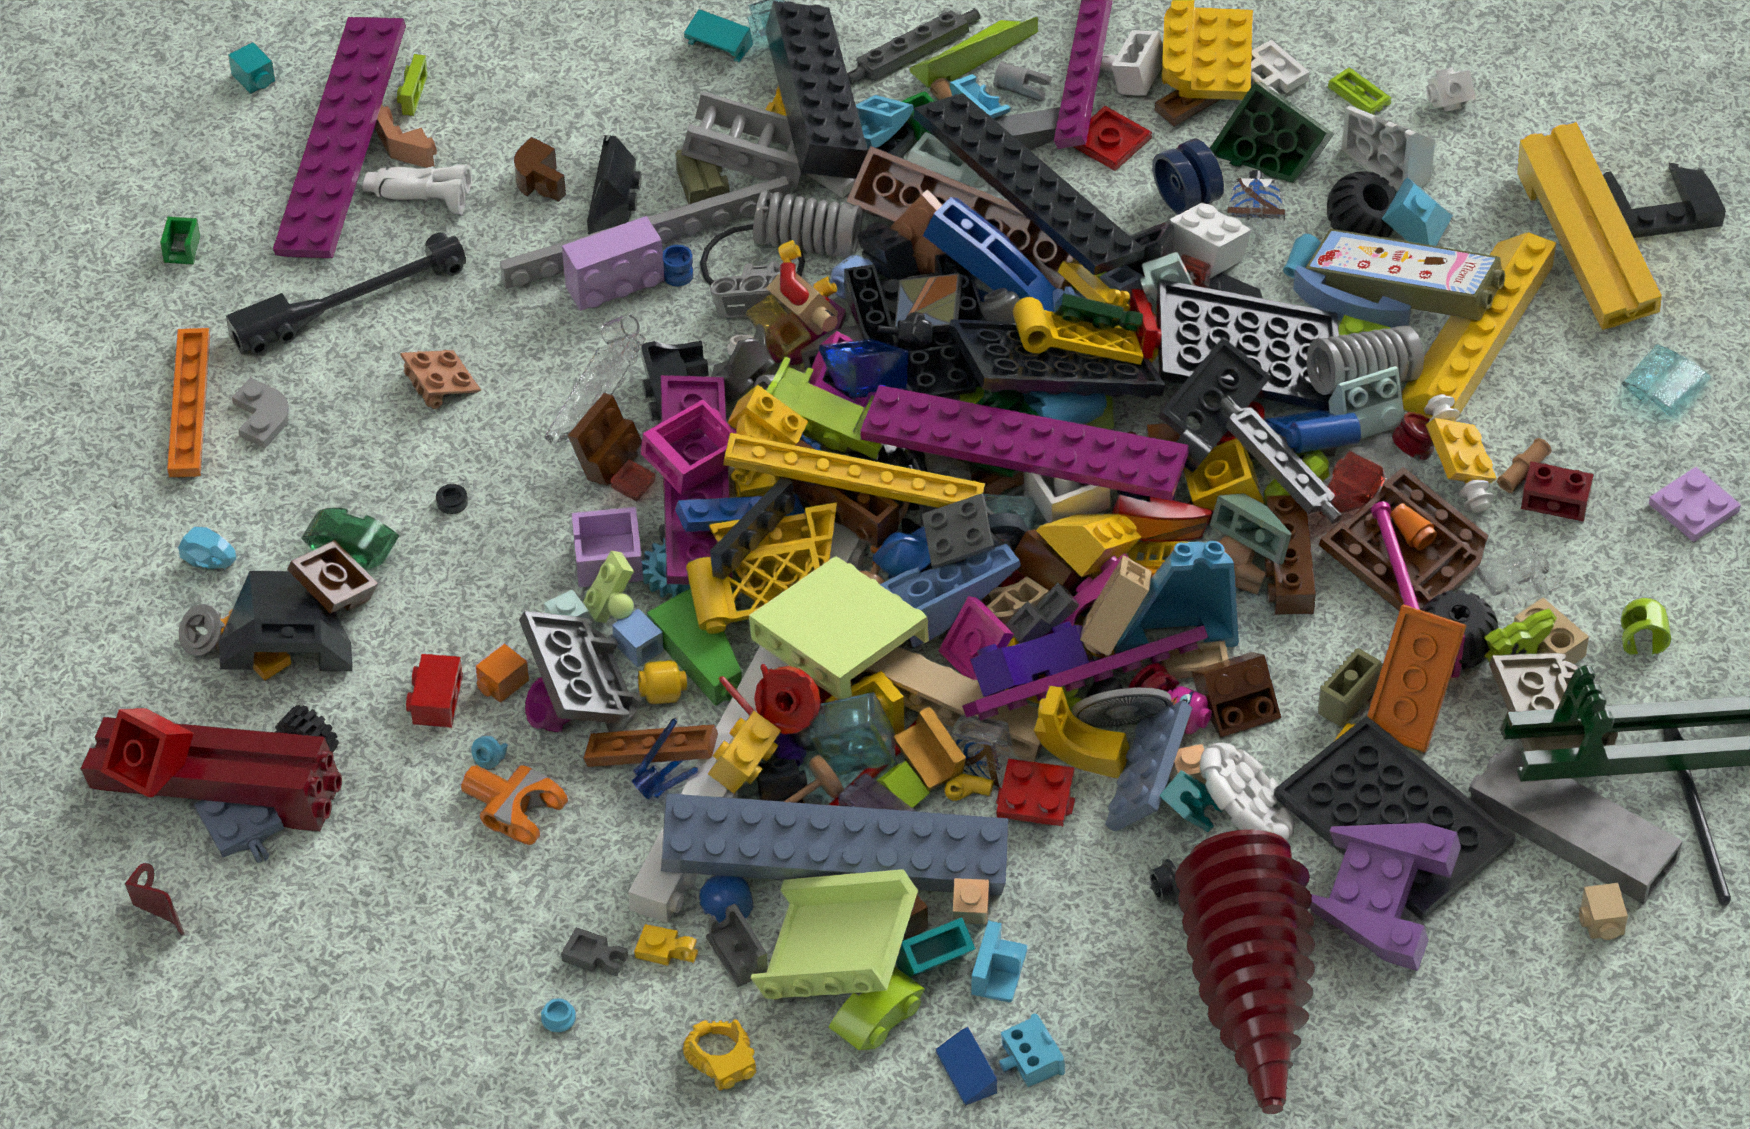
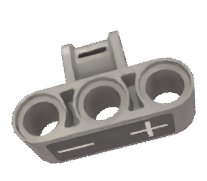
(739, 293)

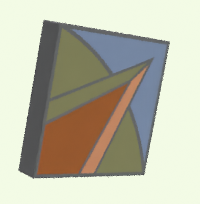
(933, 296)

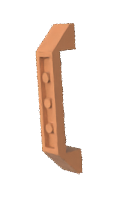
(406, 147)

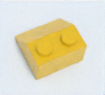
(1223, 472)

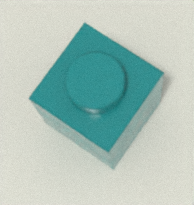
(251, 67)

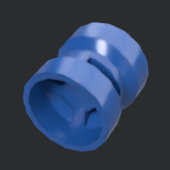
(677, 265)

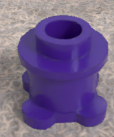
(789, 748)

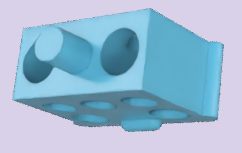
(1032, 1051)

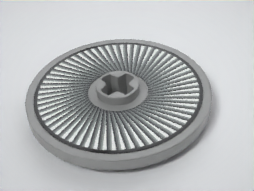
(1121, 706)

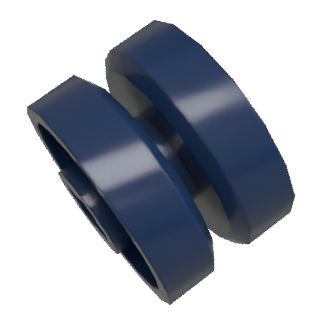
(1188, 176)

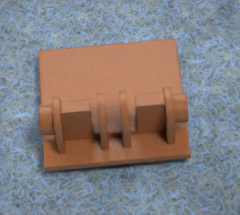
(437, 374)

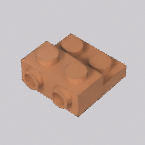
(913, 225)

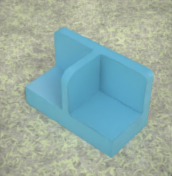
(997, 965)

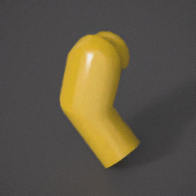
(966, 785)

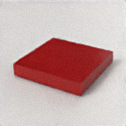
(1113, 138)

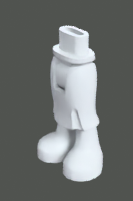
(426, 183)

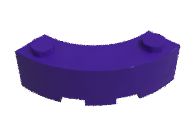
(1024, 662)

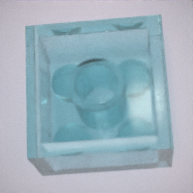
(853, 734)

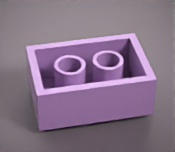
(613, 263)

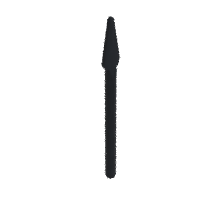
(1701, 826)

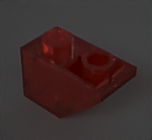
(1354, 482)

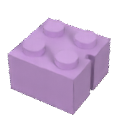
(601, 532)

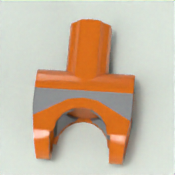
(512, 798)

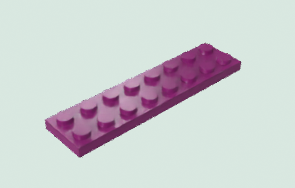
(680, 546)

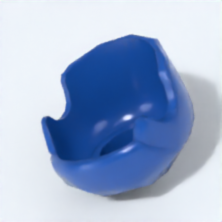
(725, 891)

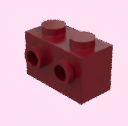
(1557, 491)

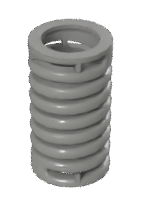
(775, 213)
(1362, 354)

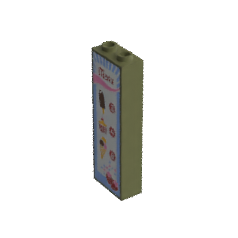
(1410, 273)

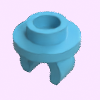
(488, 752)

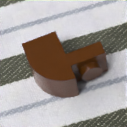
(537, 171)

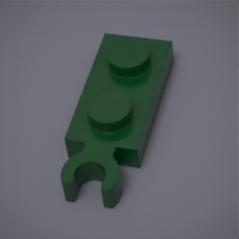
(1100, 314)

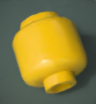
(661, 682)

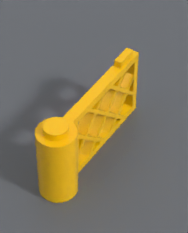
(1043, 329)
(714, 596)

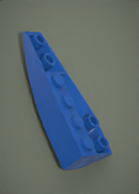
(986, 252)

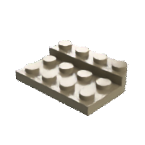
(1538, 684)

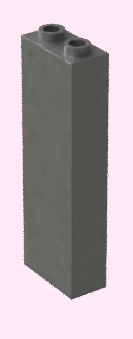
(1577, 826)

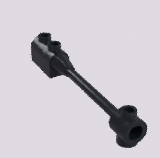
(277, 319)

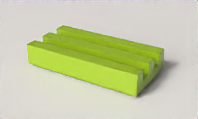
(1355, 94)

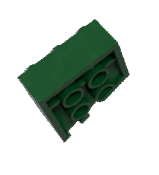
(1271, 135)

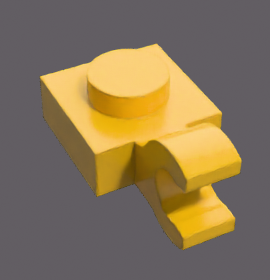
(662, 944)

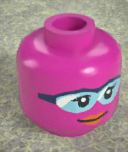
(1200, 714)

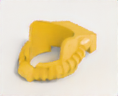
(725, 1068)

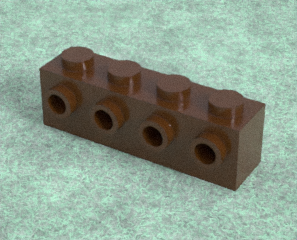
(864, 514)
(1292, 581)

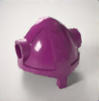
(540, 709)

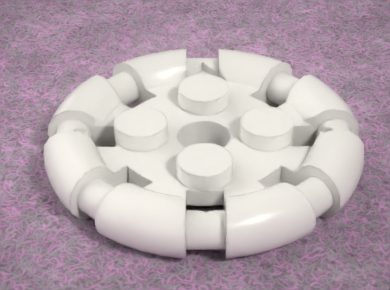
(1244, 790)

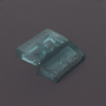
(1666, 380)

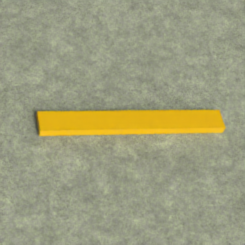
(847, 472)

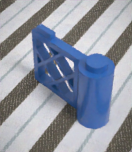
(1317, 430)

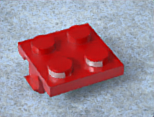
(1036, 792)

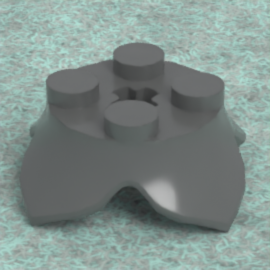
(745, 365)

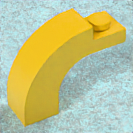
(1076, 741)

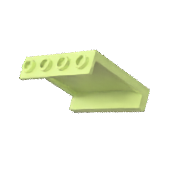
(835, 625)
(839, 934)

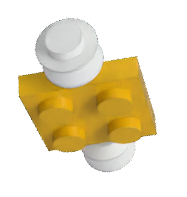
(1461, 453)

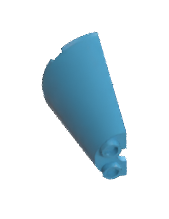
(1189, 590)

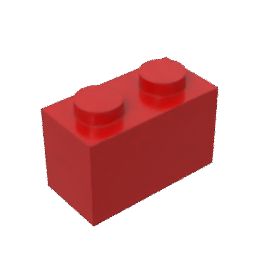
(435, 690)

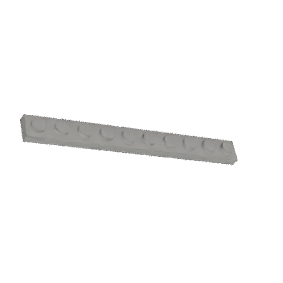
(668, 225)

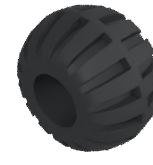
(1360, 203)
(1469, 611)

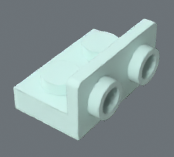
(1165, 268)

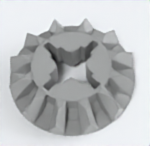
(190, 638)

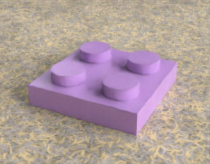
(1694, 504)

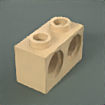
(1564, 636)

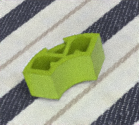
(871, 1015)

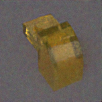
(783, 331)

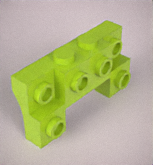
(829, 417)

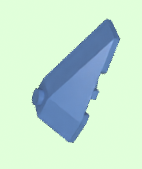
(944, 590)

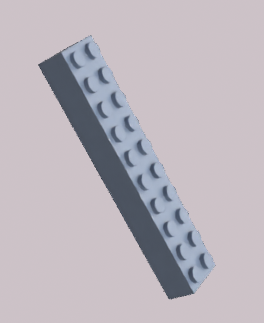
(827, 840)

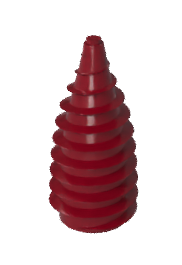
(1251, 949)

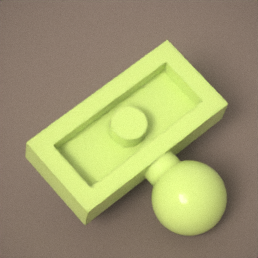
(607, 590)

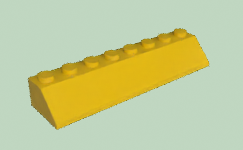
(1469, 346)

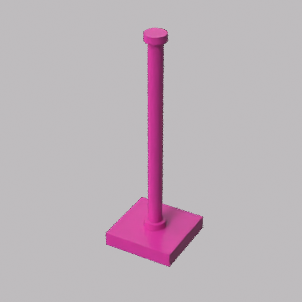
(1381, 512)

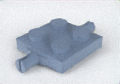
(239, 826)

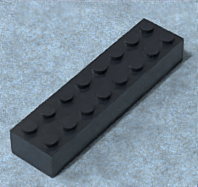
(815, 90)

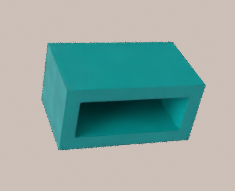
(934, 948)

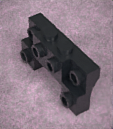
(669, 361)

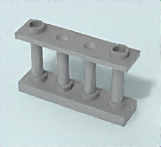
(736, 153)

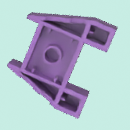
(1377, 882)

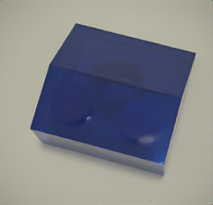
(865, 365)

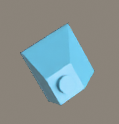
(1417, 215)

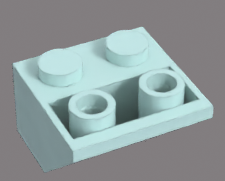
(938, 158)
(1373, 399)

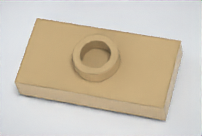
(1207, 654)

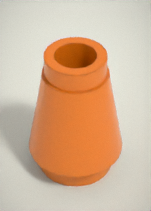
(1414, 527)

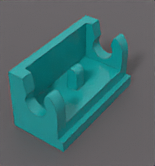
(719, 34)
(1189, 799)

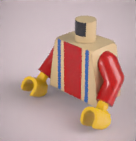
(796, 295)

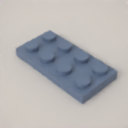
(1148, 766)

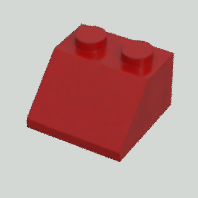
(145, 750)

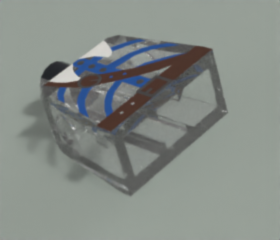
(1257, 204)
(984, 745)

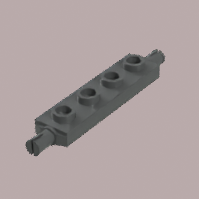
(912, 45)
(1280, 460)

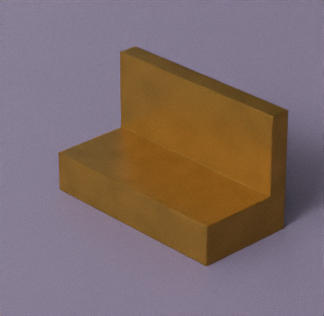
(931, 750)

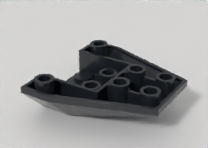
(282, 616)

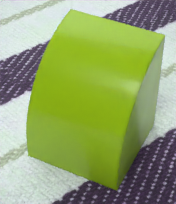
(904, 784)

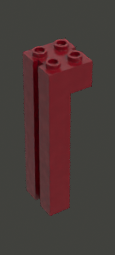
(242, 768)

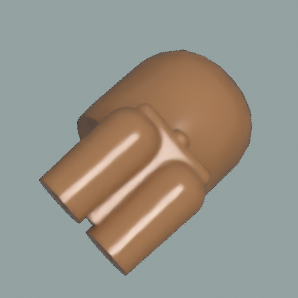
(1247, 575)

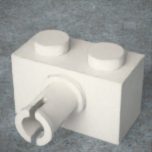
(1136, 62)

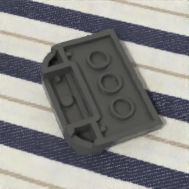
(579, 669)

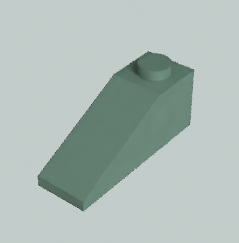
(1251, 525)

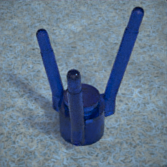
(650, 780)

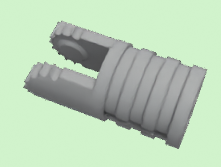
(1017, 80)

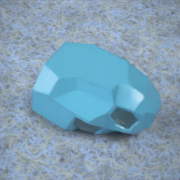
(206, 549)

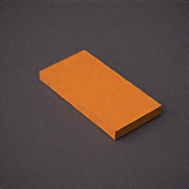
(1415, 676)

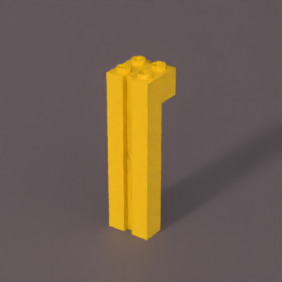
(1588, 225)

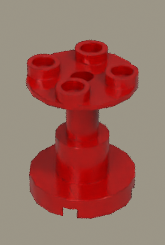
(789, 699)

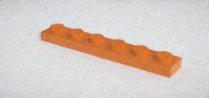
(188, 402)

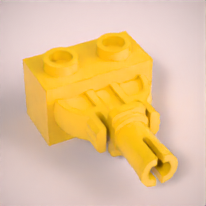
(767, 418)

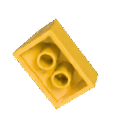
(1090, 539)

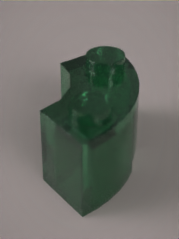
(363, 539)

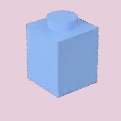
(638, 637)

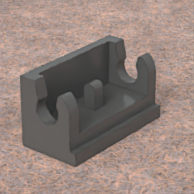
(737, 946)

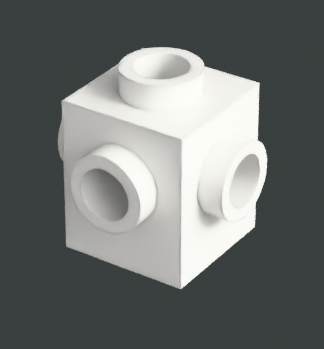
(1450, 89)

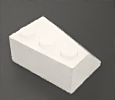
(1387, 148)

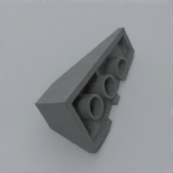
(1032, 128)

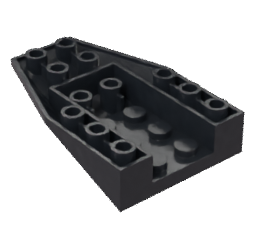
(930, 370)

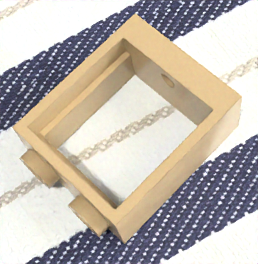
(1115, 606)

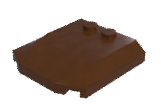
(1434, 570)

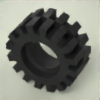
(305, 722)

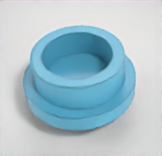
(558, 1015)

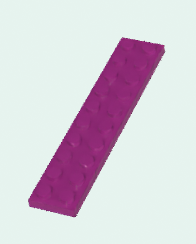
(339, 138)
(1025, 442)

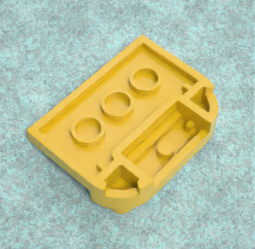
(1207, 51)

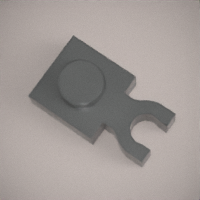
(589, 950)

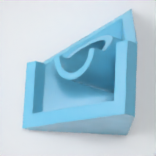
(979, 96)

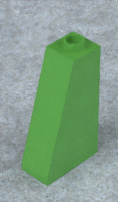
(694, 650)

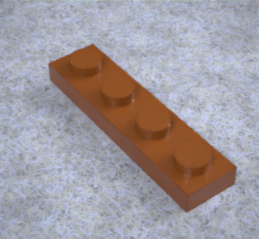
(634, 745)

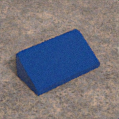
(967, 1067)

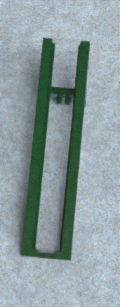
(1584, 712)

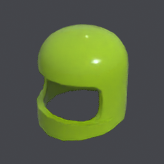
(1645, 614)

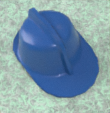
(903, 553)

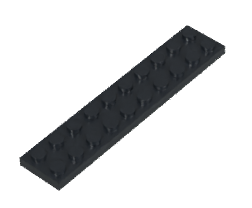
(1029, 184)

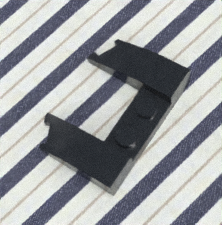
(1698, 210)

